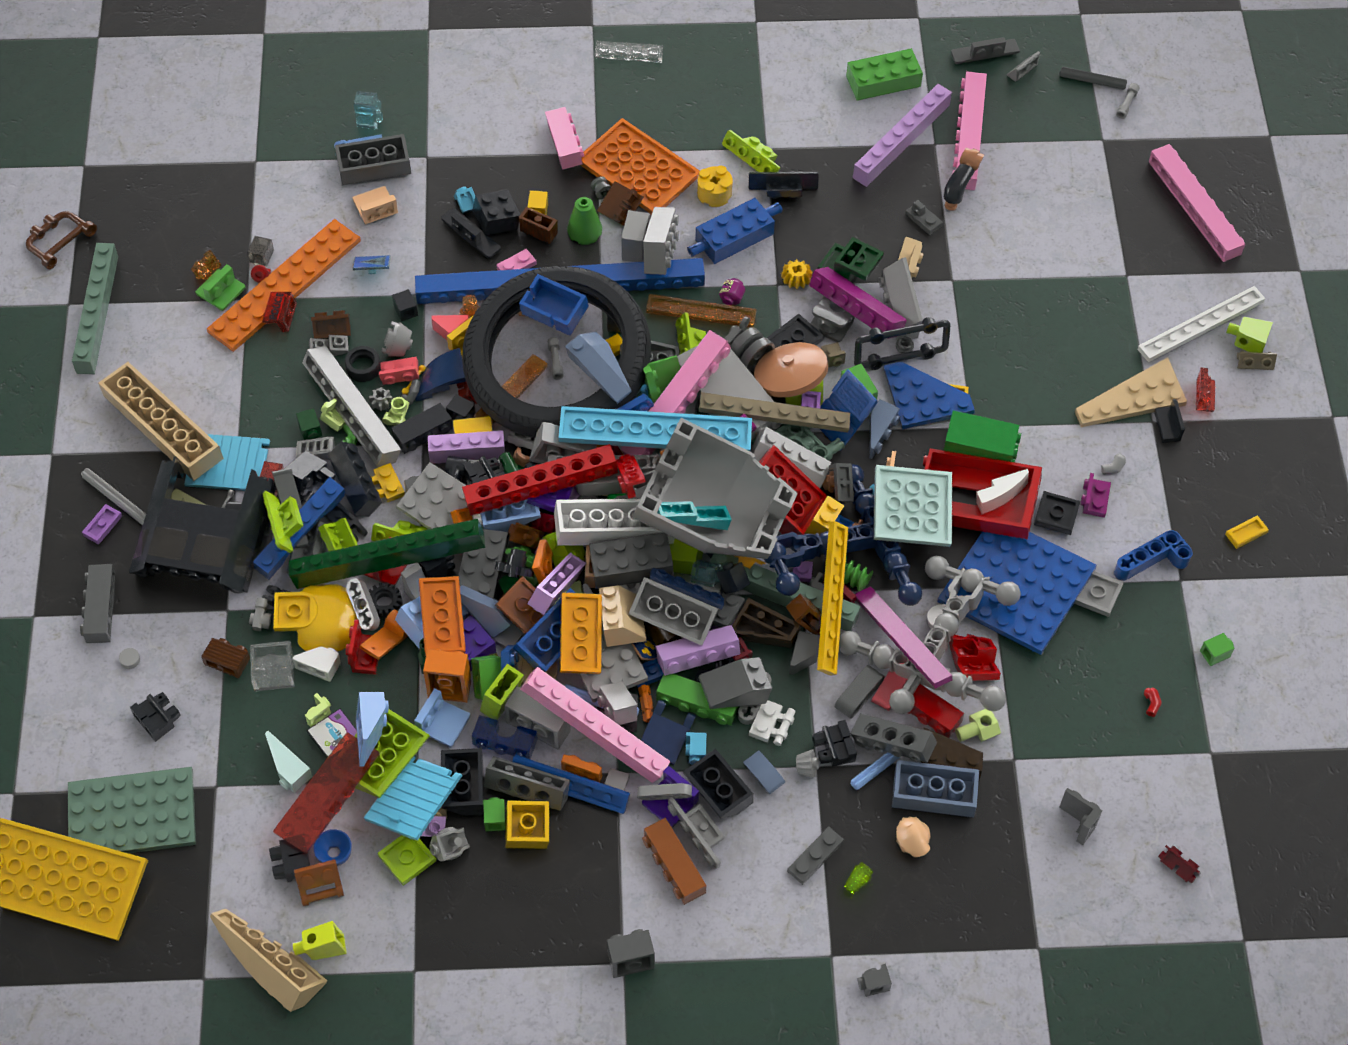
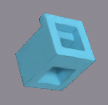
(695, 746)

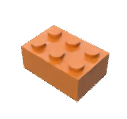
(448, 673)

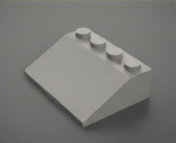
(808, 462)

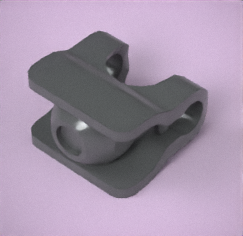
(831, 323)

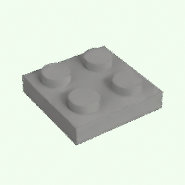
(1100, 594)

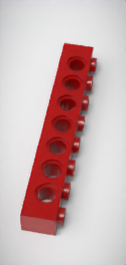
(540, 479)

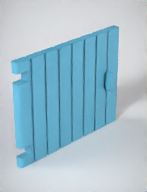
(233, 471)
(413, 798)

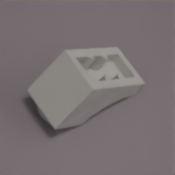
(410, 581)

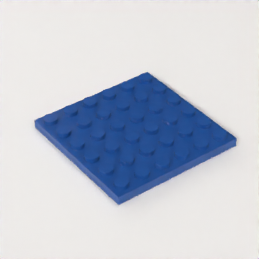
(1047, 579)

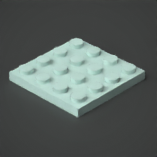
(913, 505)

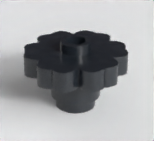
(515, 564)

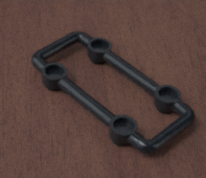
(926, 350)

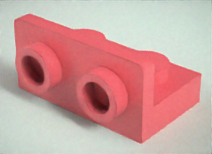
(399, 370)

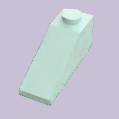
(291, 770)

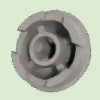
(397, 340)

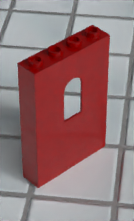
(977, 474)

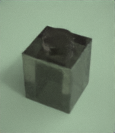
(260, 251)

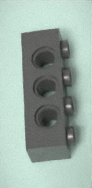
(921, 740)
(526, 782)

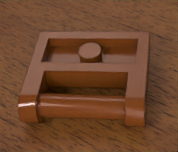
(318, 876)

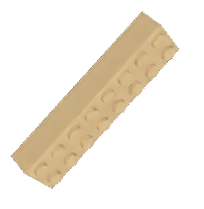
(161, 420)

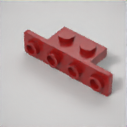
(629, 474)

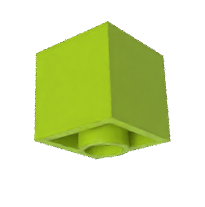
(684, 557)

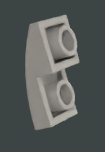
(335, 343)

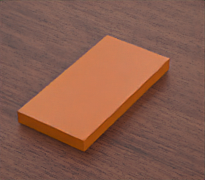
(442, 614)

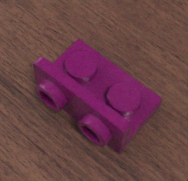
(1096, 496)

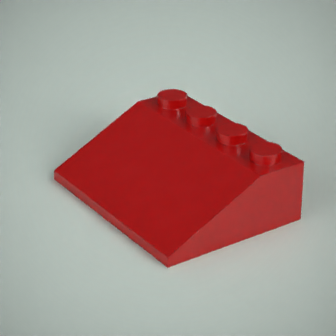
(809, 495)

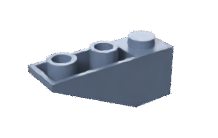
(882, 420)
(485, 611)

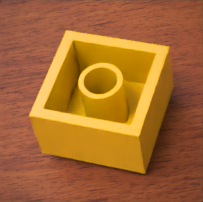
(527, 824)

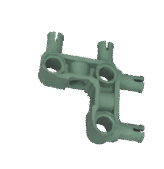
(809, 440)

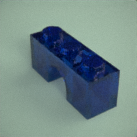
(520, 743)

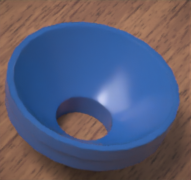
(333, 839)

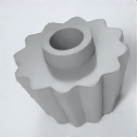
(807, 763)

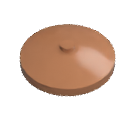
(791, 369)

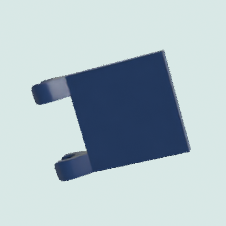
(666, 735)

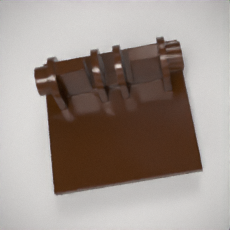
(619, 201)

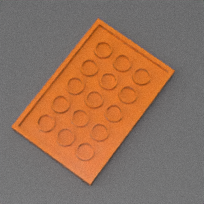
(639, 164)

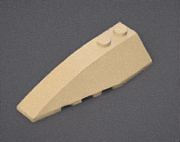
(277, 971)

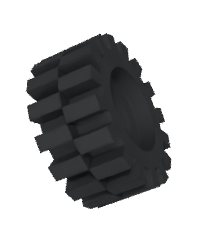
(386, 591)

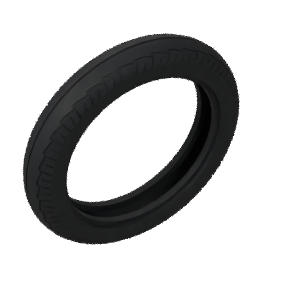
(504, 304)

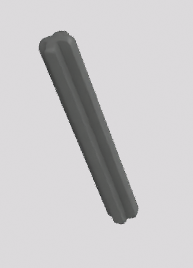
(1093, 77)

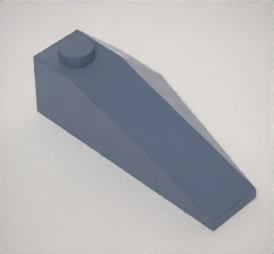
(599, 363)

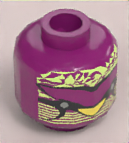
(732, 291)

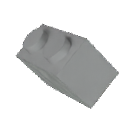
(618, 703)

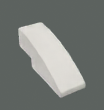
(1001, 491)

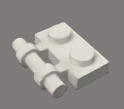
(766, 720)

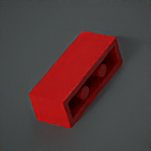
(936, 712)

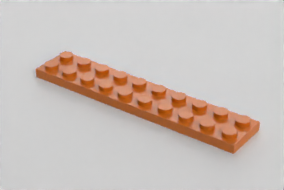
(291, 276)

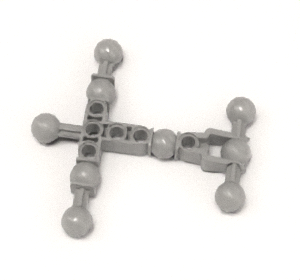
(936, 641)

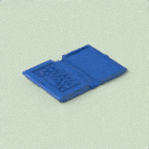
(851, 397)

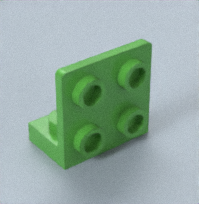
(659, 375)

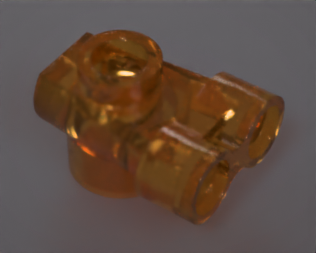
(204, 267)
(469, 305)

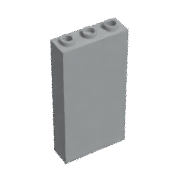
(734, 380)

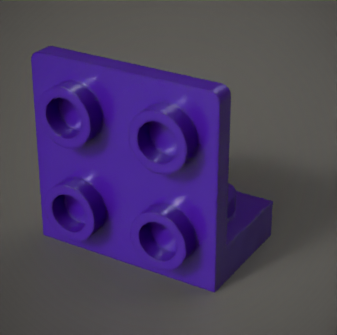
(659, 807)

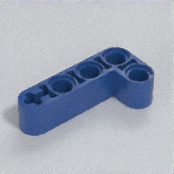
(1129, 565)

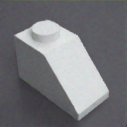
(318, 662)

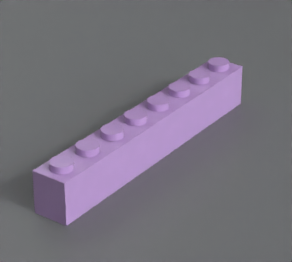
(902, 135)

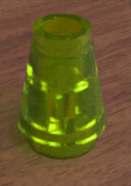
(859, 876)

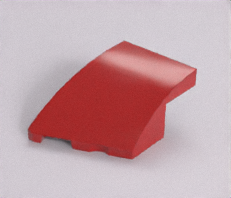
(974, 657)

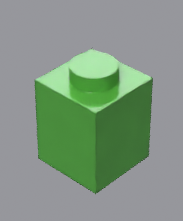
(1217, 649)
(494, 814)

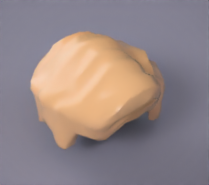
(913, 836)

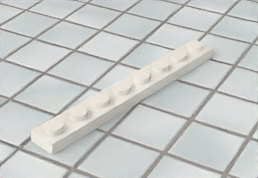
(1201, 324)

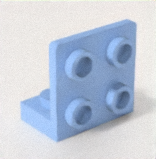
(441, 719)

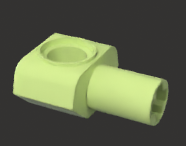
(975, 727)

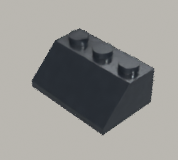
(719, 785)
(469, 792)

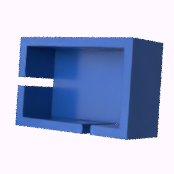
(554, 304)

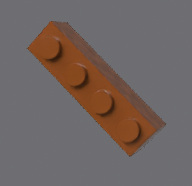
(674, 860)

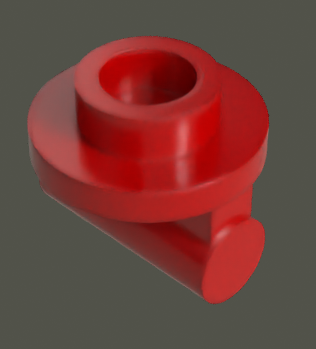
(259, 273)

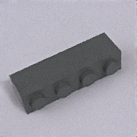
(98, 603)

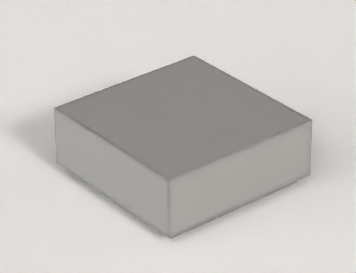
(617, 779)

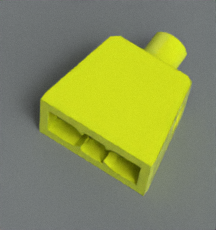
(321, 942)

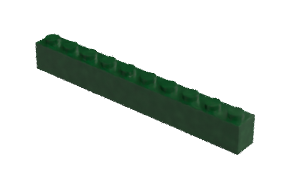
(387, 554)

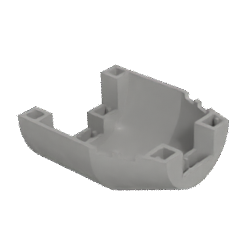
(716, 473)

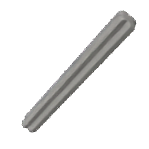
(114, 495)

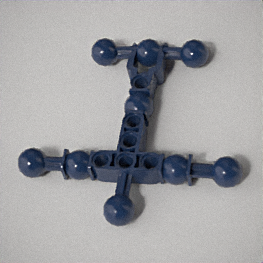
(859, 538)

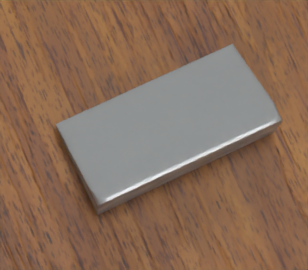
(1024, 67)

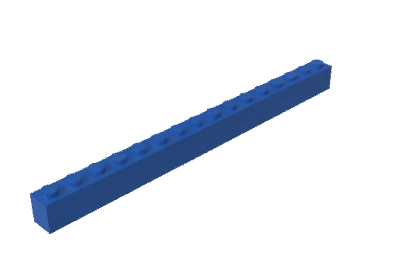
(629, 275)

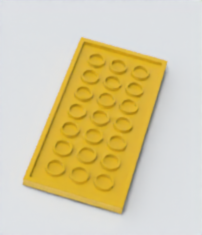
(67, 879)

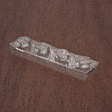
(628, 51)

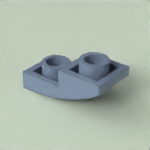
(764, 772)

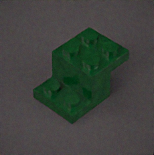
(852, 260)

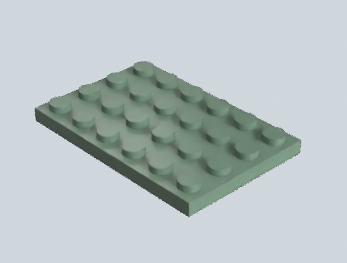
(134, 810)

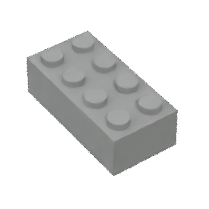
(660, 240)

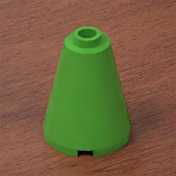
(584, 222)

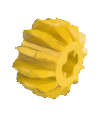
(796, 274)

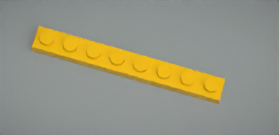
(832, 598)

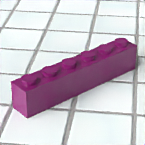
(855, 300)

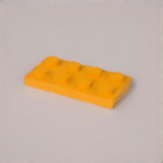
(581, 633)

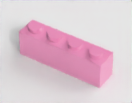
(564, 137)

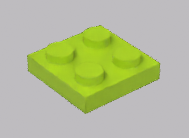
(406, 858)

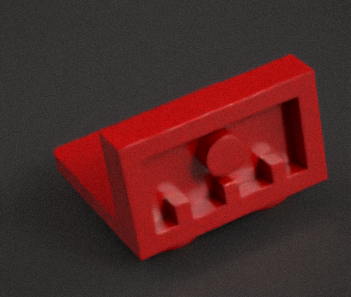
(358, 659)

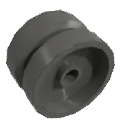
(751, 347)

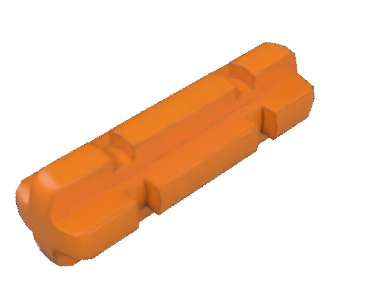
(646, 702)

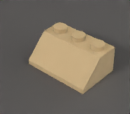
(617, 622)

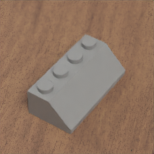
(900, 294)
(673, 611)

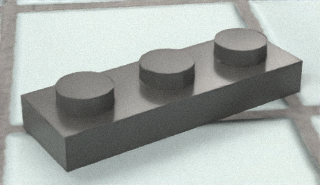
(815, 855)

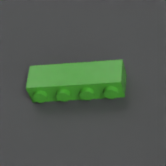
(690, 697)

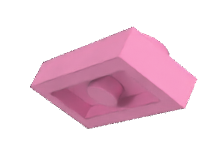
(521, 260)

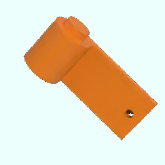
(385, 638)

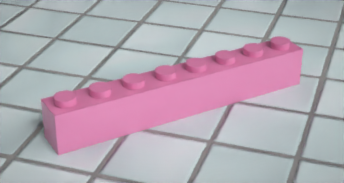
(971, 118)
(1196, 203)
(688, 381)
(595, 725)

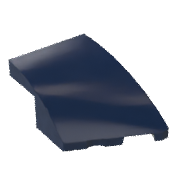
(441, 373)

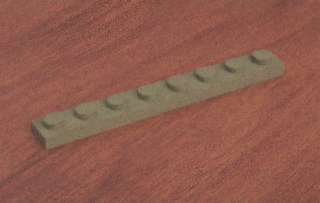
(774, 412)

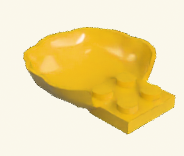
(318, 614)

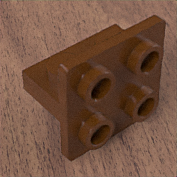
(331, 324)

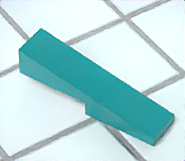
(704, 516)

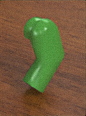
(351, 437)

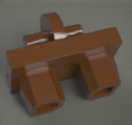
(525, 535)

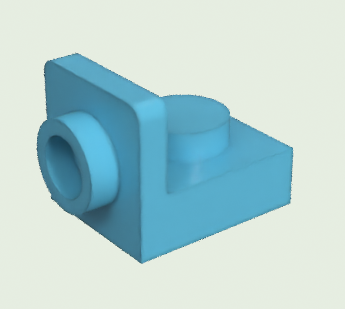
(465, 198)

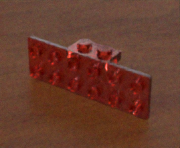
(324, 795)

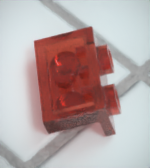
(1205, 391)

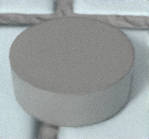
(129, 658)

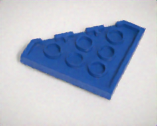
(923, 397)

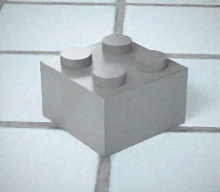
(633, 236)

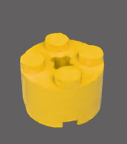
(714, 186)

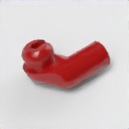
(1153, 695)

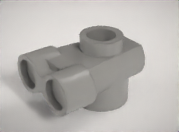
(260, 618)

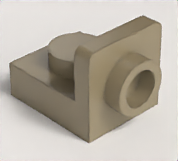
(834, 354)

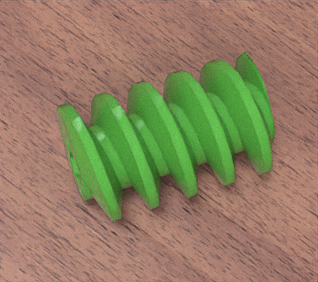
(856, 576)

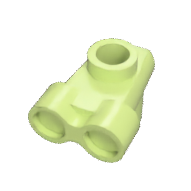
(397, 412)

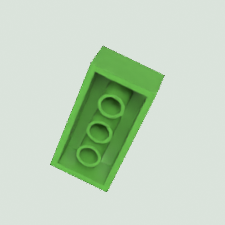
(884, 74)

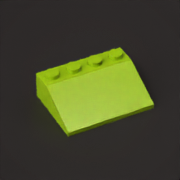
(396, 747)

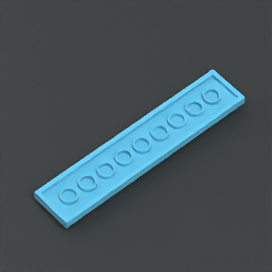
(643, 427)

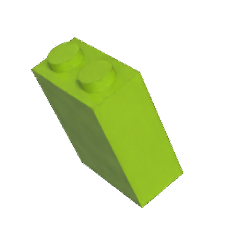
(500, 691)

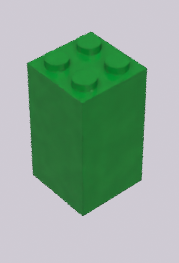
(982, 437)

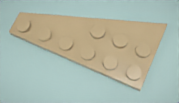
(1135, 396)

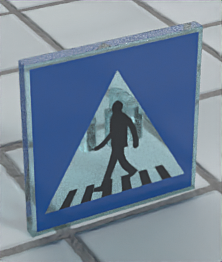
(371, 263)

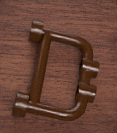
(48, 260)

